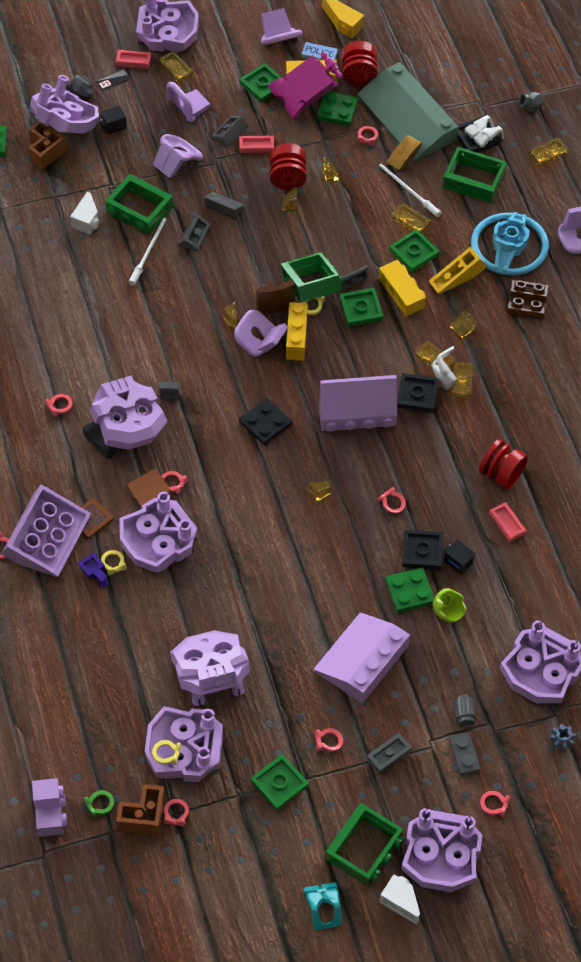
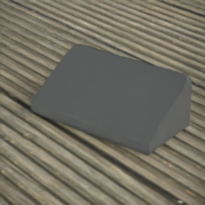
(229, 130)
(223, 204)
(194, 233)
(355, 277)

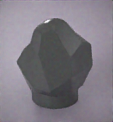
(82, 86)
(530, 101)

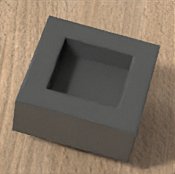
(169, 390)

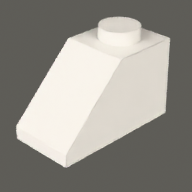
(85, 215)
(401, 898)

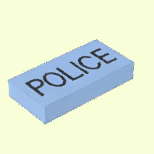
(316, 50)

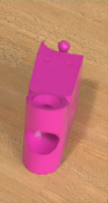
(305, 84)

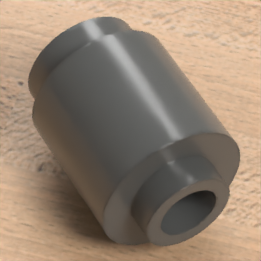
(464, 710)

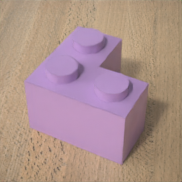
(48, 804)

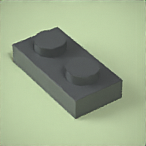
(389, 753)
(464, 754)

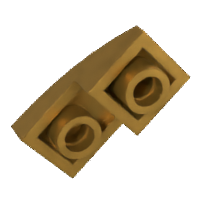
(404, 151)

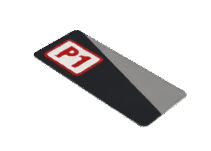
(112, 79)

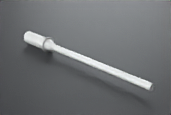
(426, 203)
(138, 269)

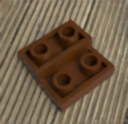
(275, 299)
(527, 299)

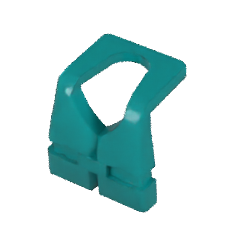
(316, 896)

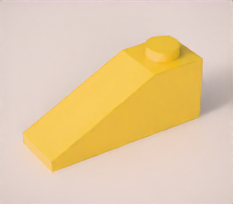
(343, 17)
(458, 271)

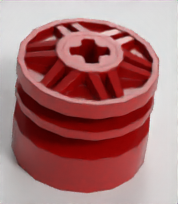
(359, 63)
(287, 166)
(503, 463)

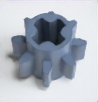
(562, 737)

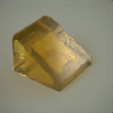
(329, 170)
(290, 200)
(230, 316)
(463, 324)
(319, 490)

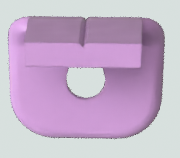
(277, 27)
(191, 103)
(170, 159)
(567, 231)
(270, 332)

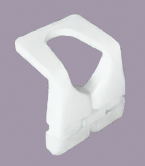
(481, 133)
(442, 371)

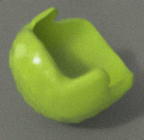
(449, 605)

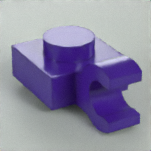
(93, 567)

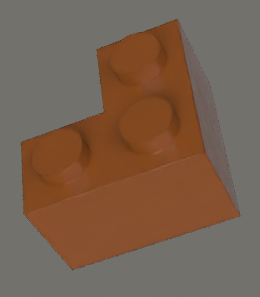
(46, 145)
(143, 817)

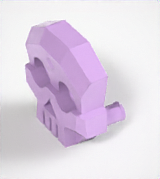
(167, 25)
(63, 109)
(123, 401)
(168, 527)
(548, 655)
(210, 664)
(201, 730)
(439, 867)

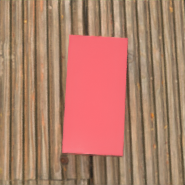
(133, 59)
(256, 144)
(507, 522)

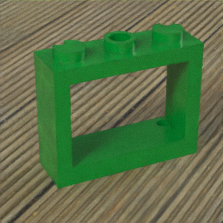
(471, 187)
(146, 191)
(308, 265)
(364, 813)

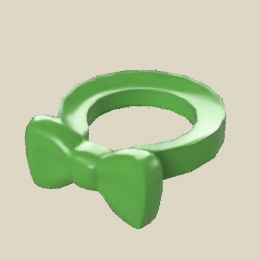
(88, 801)

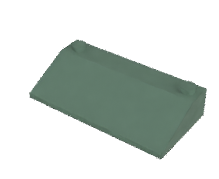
(408, 110)

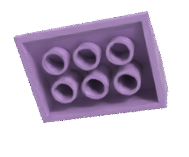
(358, 403)
(46, 532)
(363, 655)

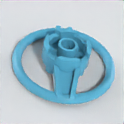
(510, 240)

